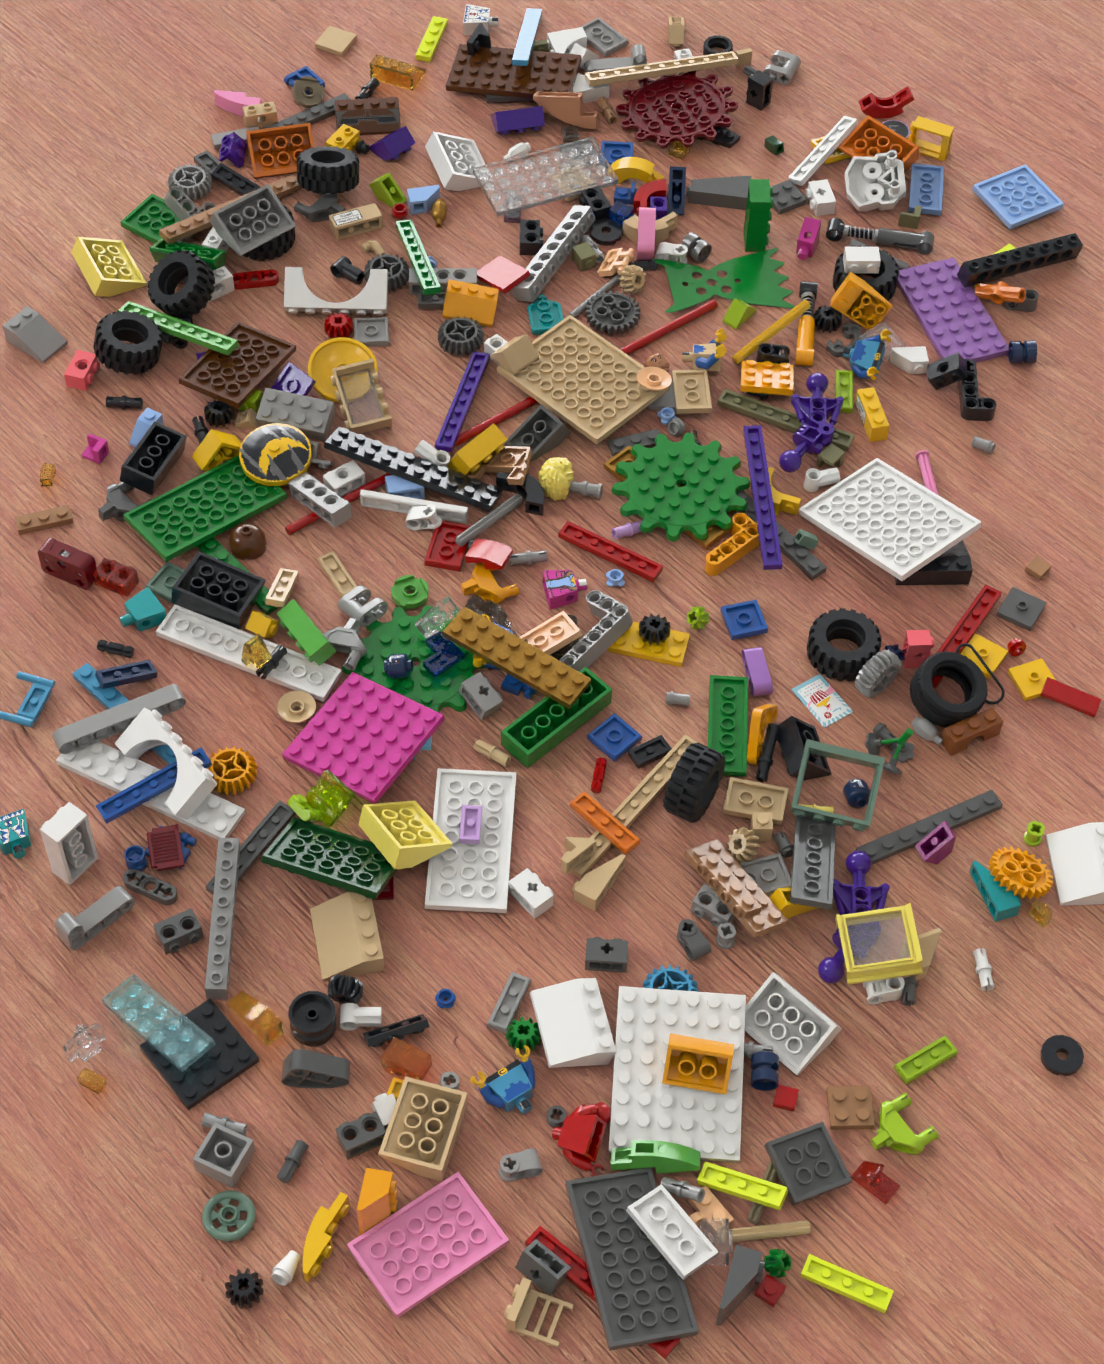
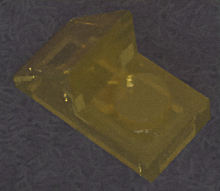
(255, 652)

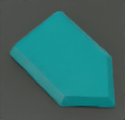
(544, 314)

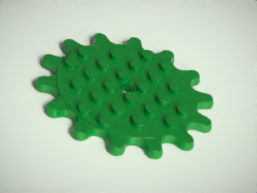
(702, 502)
(403, 637)

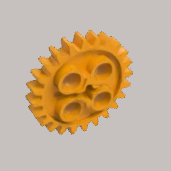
(1020, 872)

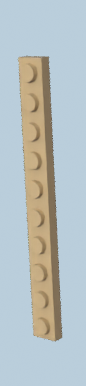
(661, 68)
(637, 801)

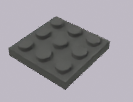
(808, 1163)

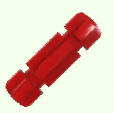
(598, 775)

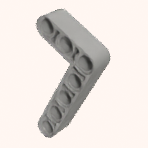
(613, 623)

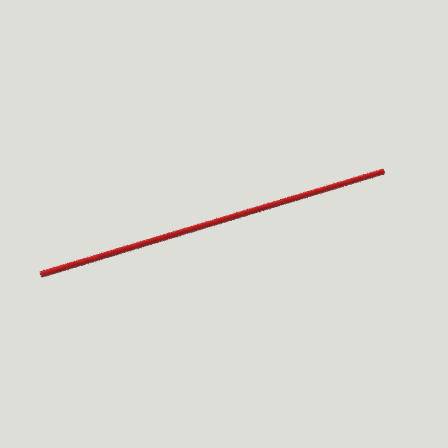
(376, 483)

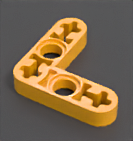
(760, 718)

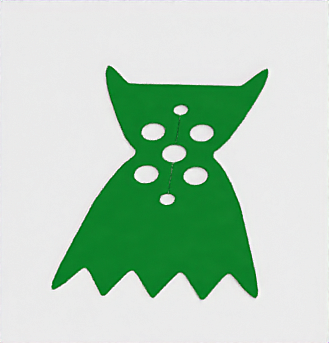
(755, 271)

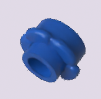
(448, 994)

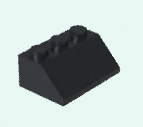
(792, 741)

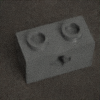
(613, 961)
(542, 1267)

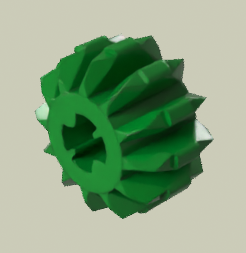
(523, 1033)

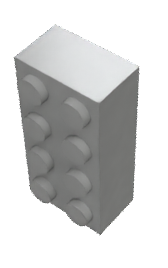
(305, 413)

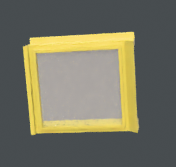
(880, 944)

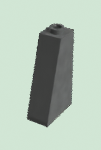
(720, 192)

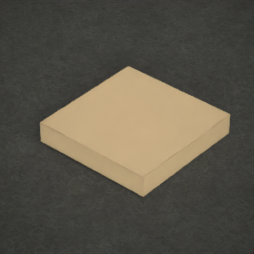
(335, 41)

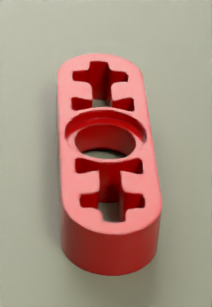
(266, 274)

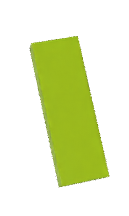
(844, 389)
(925, 1059)

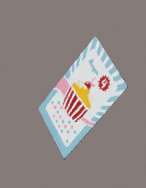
(822, 700)

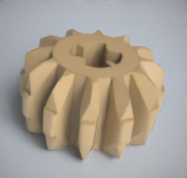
(632, 279)
(743, 844)

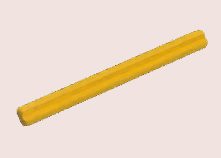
(771, 331)

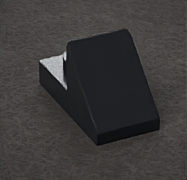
(478, 39)

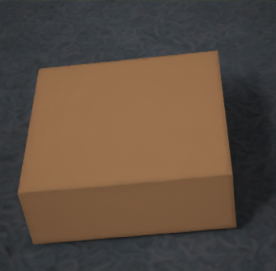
(1038, 568)

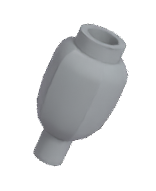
(926, 730)

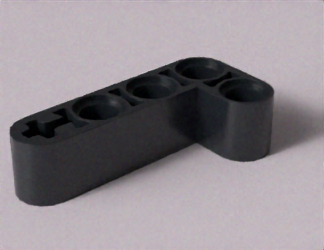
(971, 405)

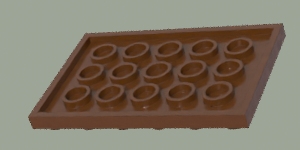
(243, 371)

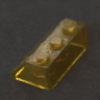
(396, 72)

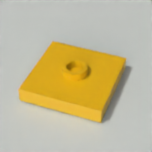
(990, 653)
(1030, 678)

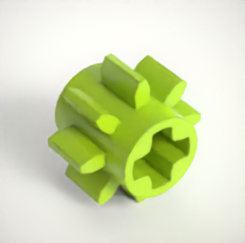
(698, 617)

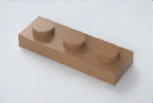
(44, 519)

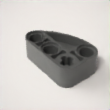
(314, 1070)

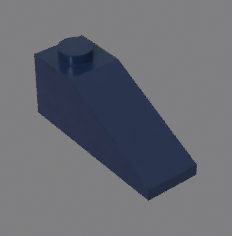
(676, 190)

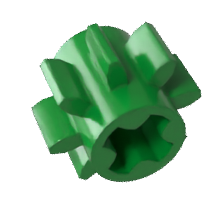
(777, 1263)

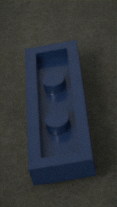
(126, 674)

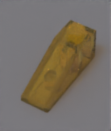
(256, 1017)

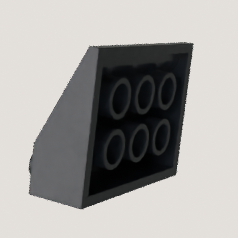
(949, 568)
(217, 590)

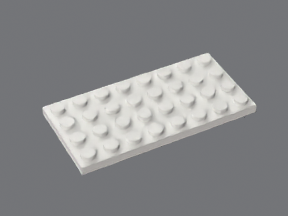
(472, 874)

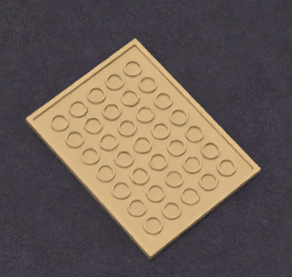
(584, 380)

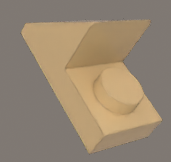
(578, 851)

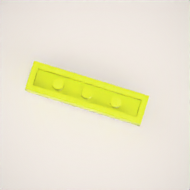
(431, 39)
(742, 1185)
(847, 1283)

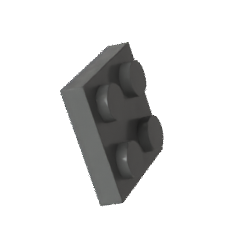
(787, 197)

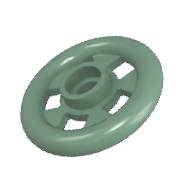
(224, 1199)

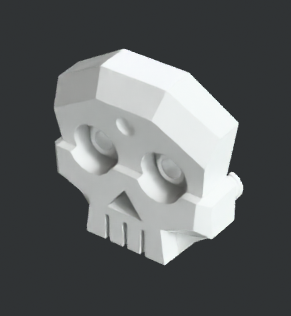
(862, 183)

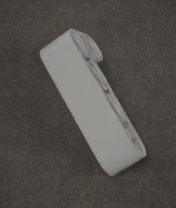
(638, 57)
(94, 919)

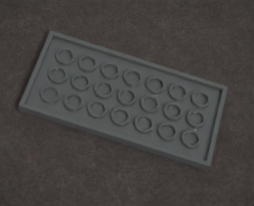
(632, 1282)

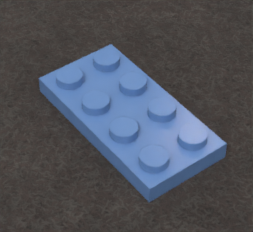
(926, 188)

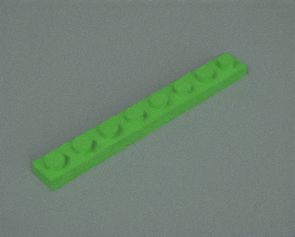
(185, 330)

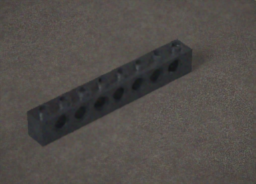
(1019, 260)

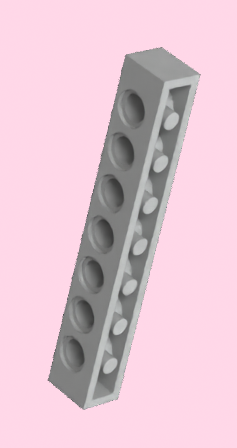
(554, 252)
(222, 919)

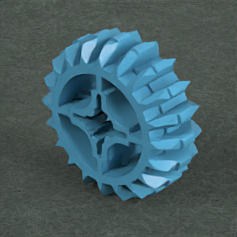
(672, 979)

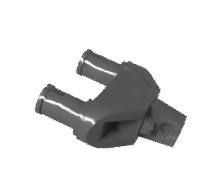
(321, 209)
(117, 502)

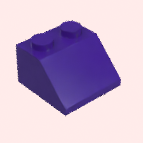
(393, 144)

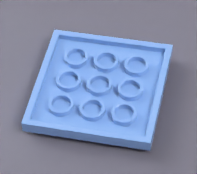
(1017, 196)

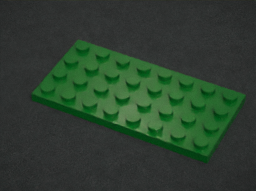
(201, 509)

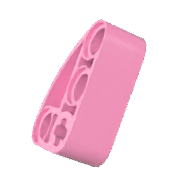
(646, 233)

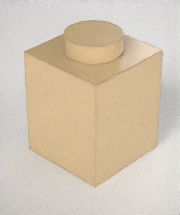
(762, 825)

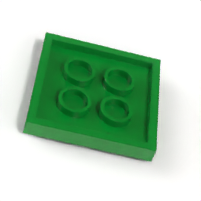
(150, 218)

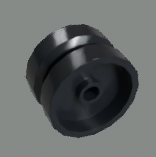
(312, 1018)

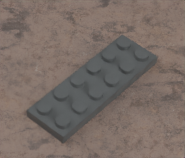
(813, 863)

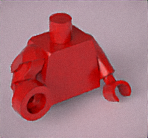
(583, 1134)

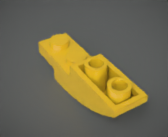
(318, 1242)

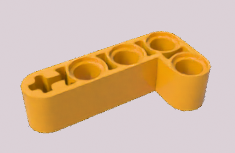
(743, 541)

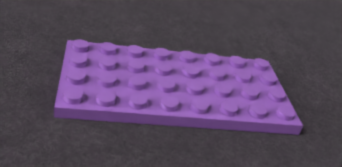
(950, 313)

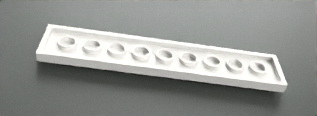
(227, 644)
(117, 772)

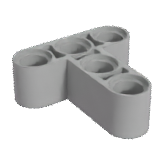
(183, 201)

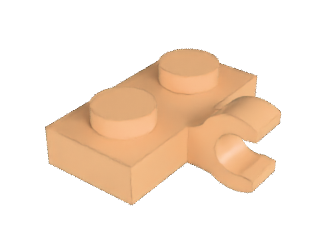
(709, 1208)

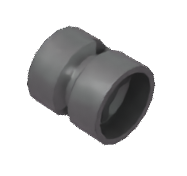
(697, 248)

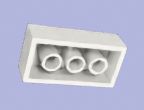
(69, 843)

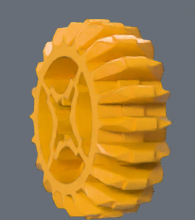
(233, 776)

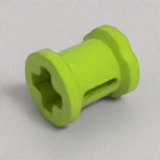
(1034, 833)

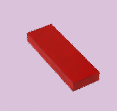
(1070, 697)

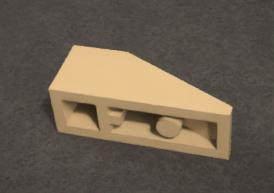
(676, 31)
(596, 883)

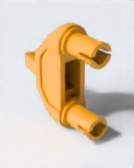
(486, 587)

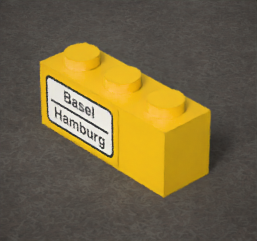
(871, 414)

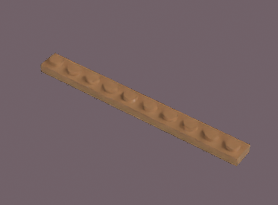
(201, 221)

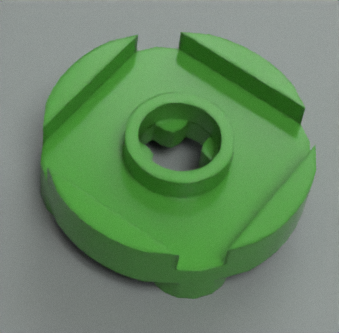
(413, 600)

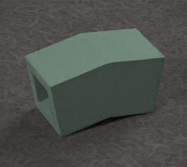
(806, 539)

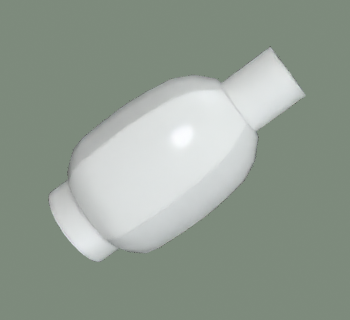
(517, 150)

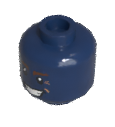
(398, 666)
(856, 793)

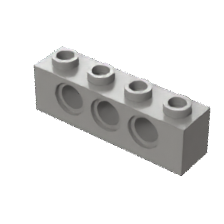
(466, 275)
(320, 499)

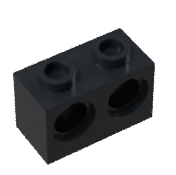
(597, 200)
(530, 237)

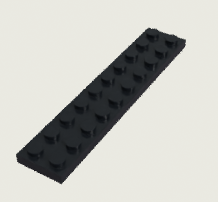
(413, 468)

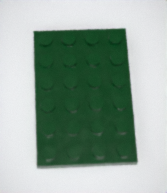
(330, 858)

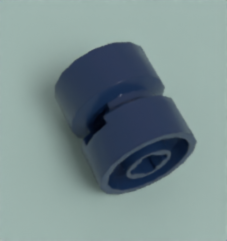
(1022, 351)
(764, 1073)

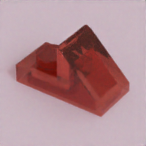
(872, 1178)

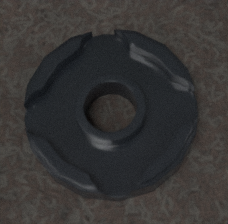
(610, 225)
(1063, 1044)

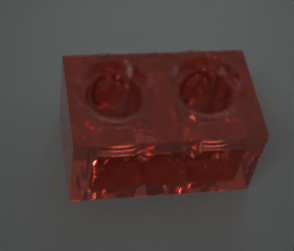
(116, 577)

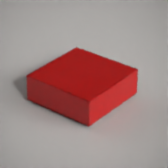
(785, 1098)

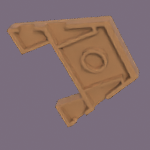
(510, 460)

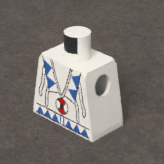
(476, 15)

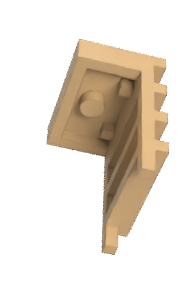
(522, 1308)

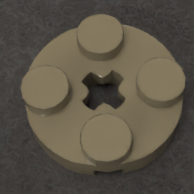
(313, 86)

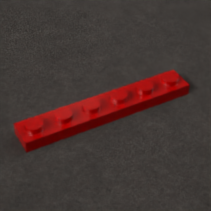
(610, 551)

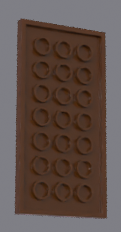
(493, 73)

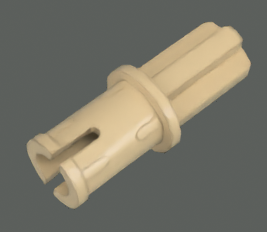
(492, 753)

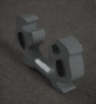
(850, 331)

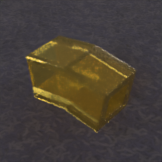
(47, 474)
(91, 1080)

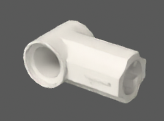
(428, 452)
(816, 478)
(354, 1016)

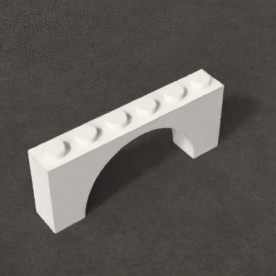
(563, 42)
(370, 300)
(192, 780)

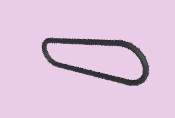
(996, 680)

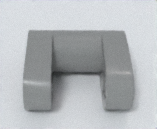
(785, 69)
(353, 603)

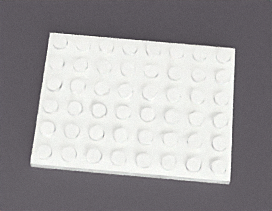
(889, 519)
(669, 1113)

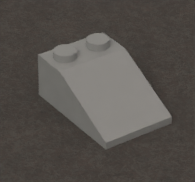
(33, 335)

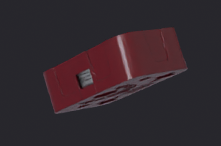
(67, 563)

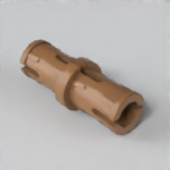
(607, 110)

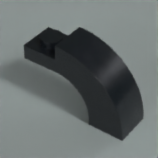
(530, 491)

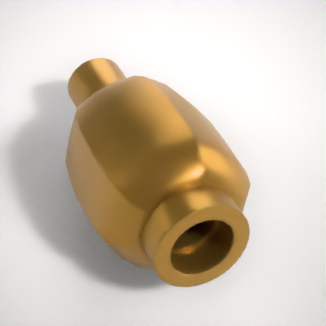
(439, 211)

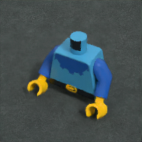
(867, 355)
(509, 1086)

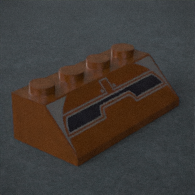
(369, 115)

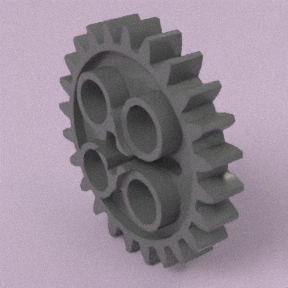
(612, 312)

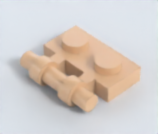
(614, 262)

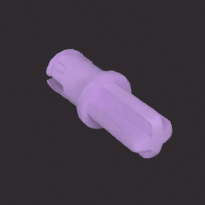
(626, 530)

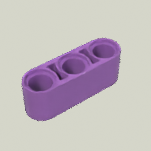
(757, 671)

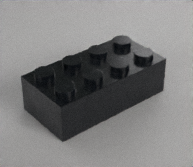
(153, 458)

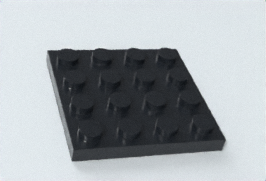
(212, 1070)

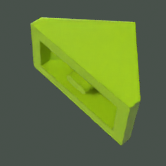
(738, 313)

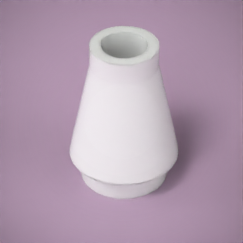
(285, 1269)

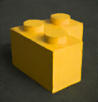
(215, 449)

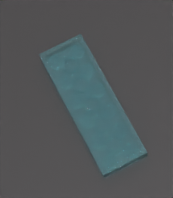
(158, 1022)

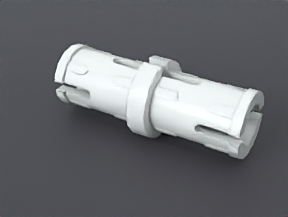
(983, 969)

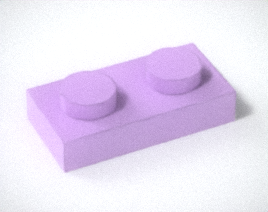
(470, 824)

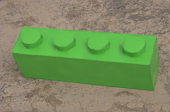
(306, 632)

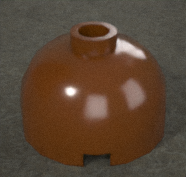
(247, 541)

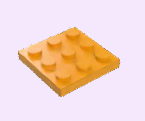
(767, 377)

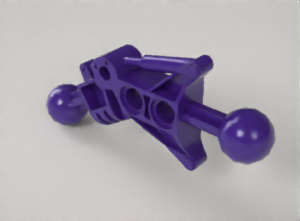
(812, 414)
(846, 900)

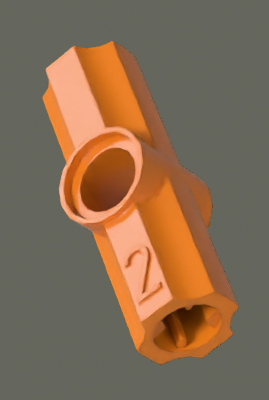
(1000, 292)

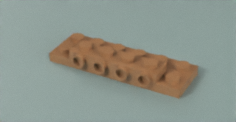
(736, 888)

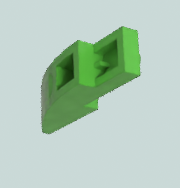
(662, 1155)

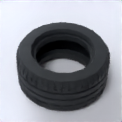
(964, 673)

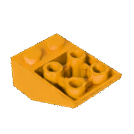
(860, 302)

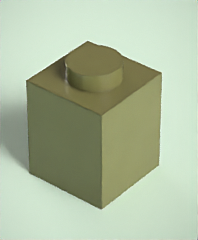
(584, 256)

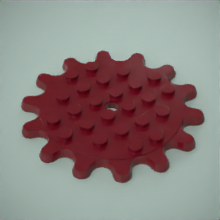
(699, 103)

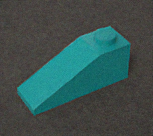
(998, 901)

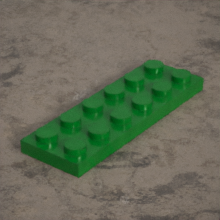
(729, 721)

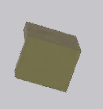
(910, 220)
(831, 455)

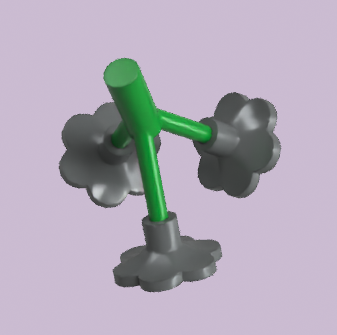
(900, 749)

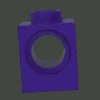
(660, 204)

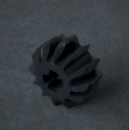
(827, 319)
(218, 413)
(654, 629)
(345, 989)
(245, 1296)

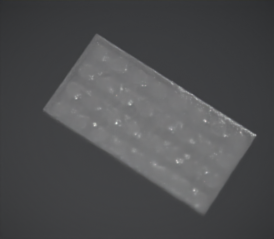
(544, 176)

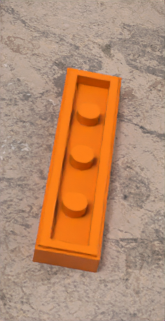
(605, 823)

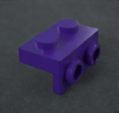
(233, 148)

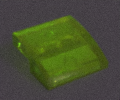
(329, 797)

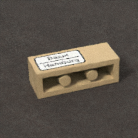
(355, 221)

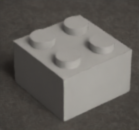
(224, 1155)

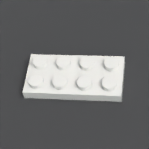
(672, 1231)

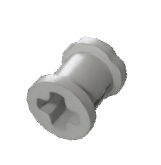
(726, 935)

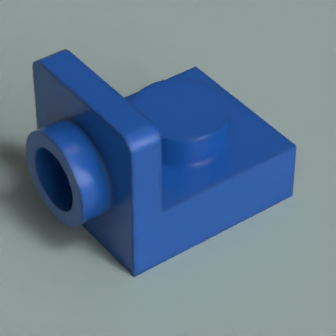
(625, 195)

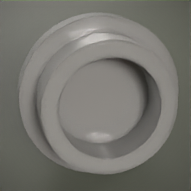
(676, 427)

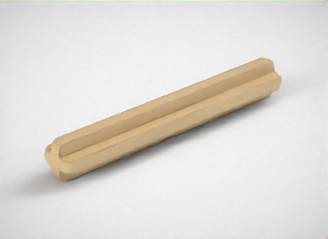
(770, 1231)

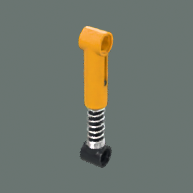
(806, 325)

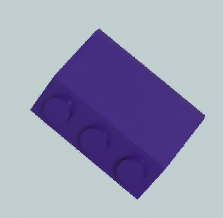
(518, 120)

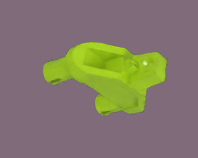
(895, 1132)

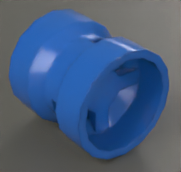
(135, 858)

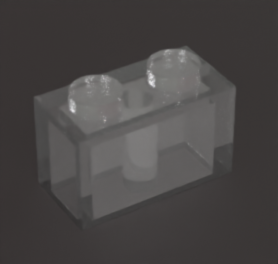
(437, 617)

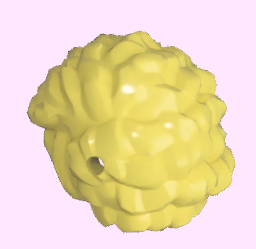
(556, 478)

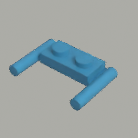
(33, 702)

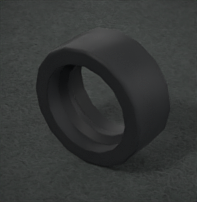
(717, 41)

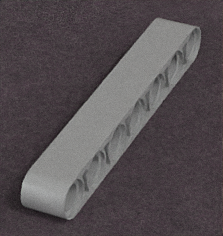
(116, 719)

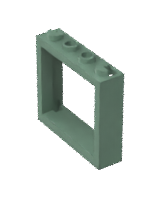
(844, 755)

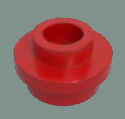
(399, 210)
(1016, 647)

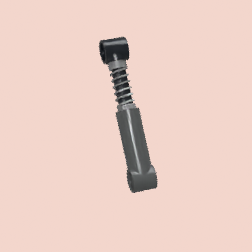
(922, 242)

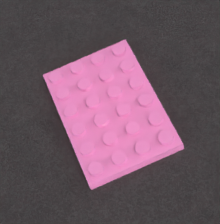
(427, 1244)

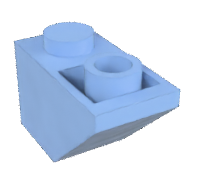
(422, 198)

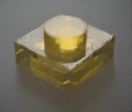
(678, 150)
(1040, 912)

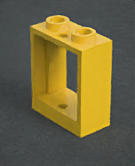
(927, 148)

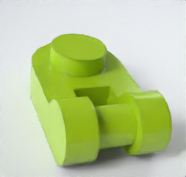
(303, 809)

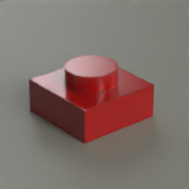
(770, 1290)

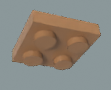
(850, 1107)

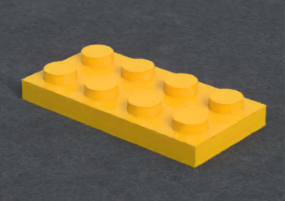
(670, 652)

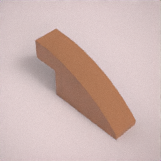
(567, 108)

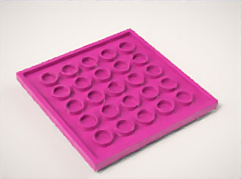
(364, 736)

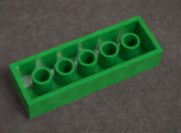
(551, 723)

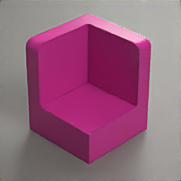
(96, 449)

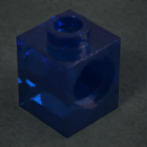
(620, 212)

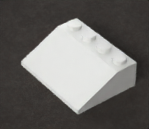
(454, 160)
(1078, 864)
(789, 1023)
(573, 1024)

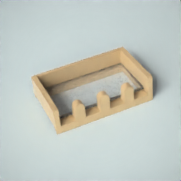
(361, 397)

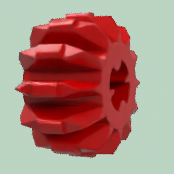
(338, 325)

